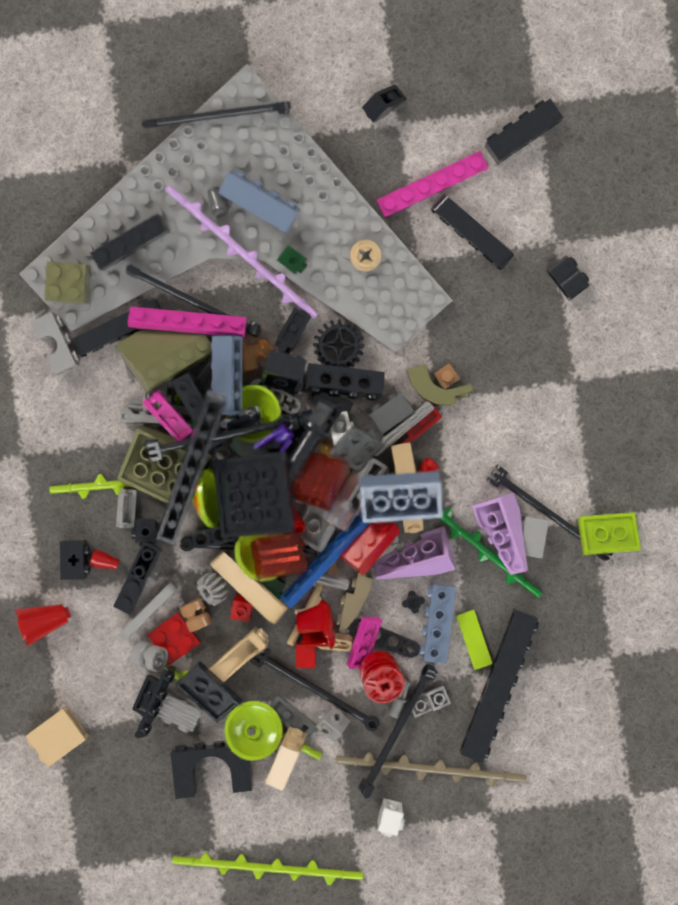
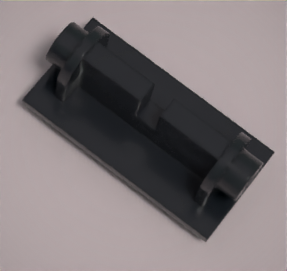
(244, 419)

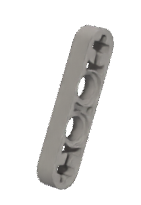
(147, 611)

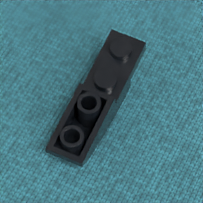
(137, 577)

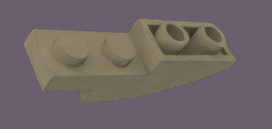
(354, 601)

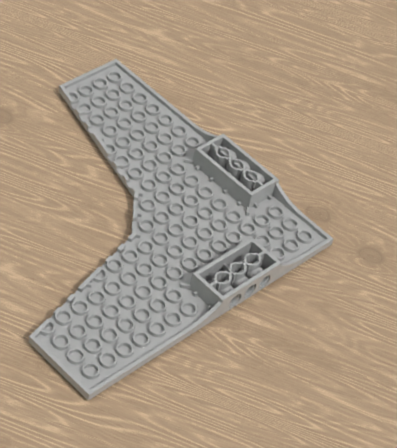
(281, 155)

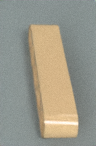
(250, 589)

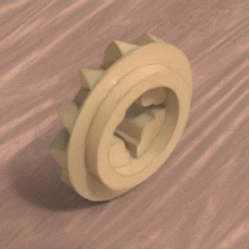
(375, 255)

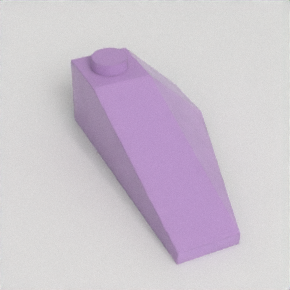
(503, 525)
(426, 557)

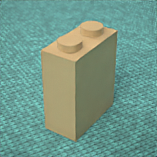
(56, 736)
(286, 758)

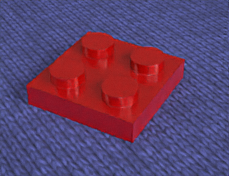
(174, 637)

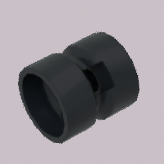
(298, 427)

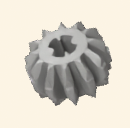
(212, 588)

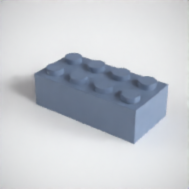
(401, 497)

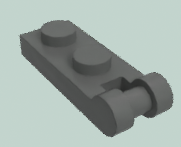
(292, 716)

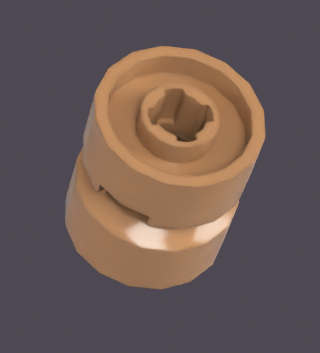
(198, 621)

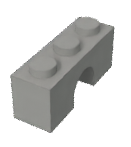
(51, 327)

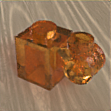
(251, 353)

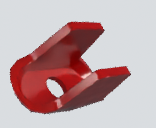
(317, 626)

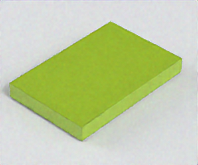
(609, 533)

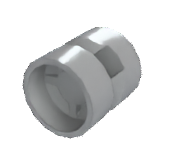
(149, 656)

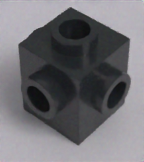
(141, 524)

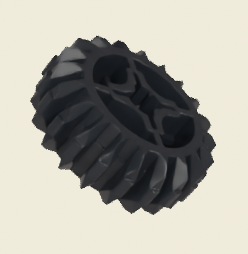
(329, 345)

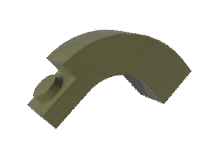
(430, 392)

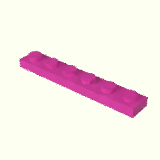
(432, 184)
(186, 322)

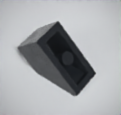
(383, 103)

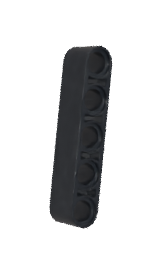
(474, 232)
(108, 332)

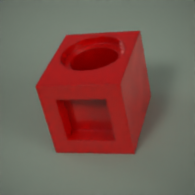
(241, 608)
(305, 656)

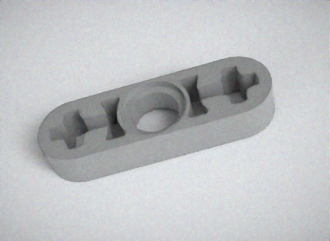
(290, 398)

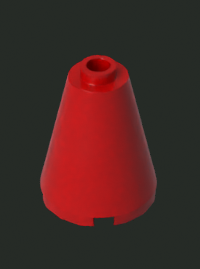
(41, 621)

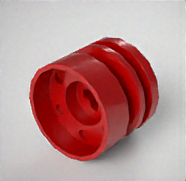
(381, 677)

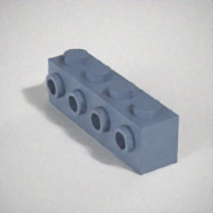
(259, 201)
(227, 371)
(438, 623)

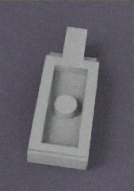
(143, 417)

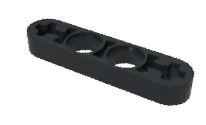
(383, 640)

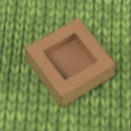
(446, 376)

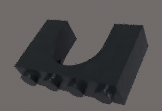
(184, 761)

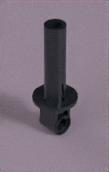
(316, 427)

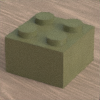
(67, 282)

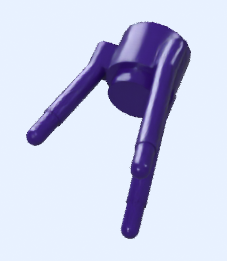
(280, 435)

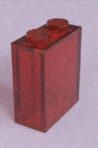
(320, 481)
(278, 556)

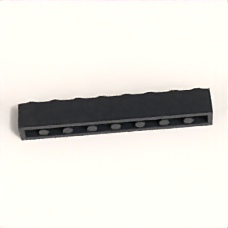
(191, 466)
(498, 686)

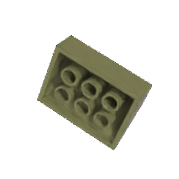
(162, 354)
(157, 476)

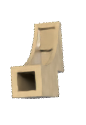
(404, 464)
(240, 653)

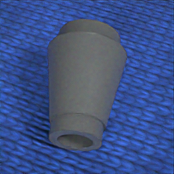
(218, 204)

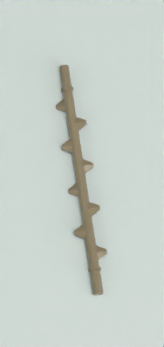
(439, 768)

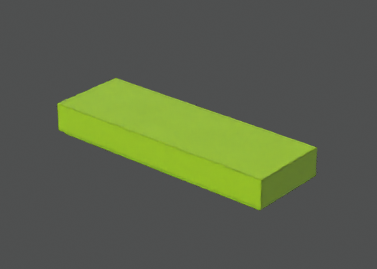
(474, 639)

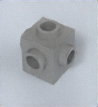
(332, 723)

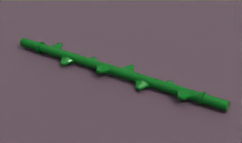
(484, 552)

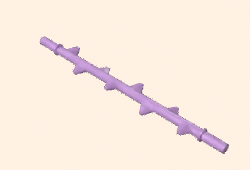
(234, 248)

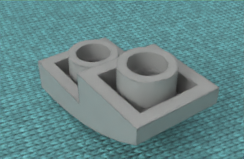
(430, 701)

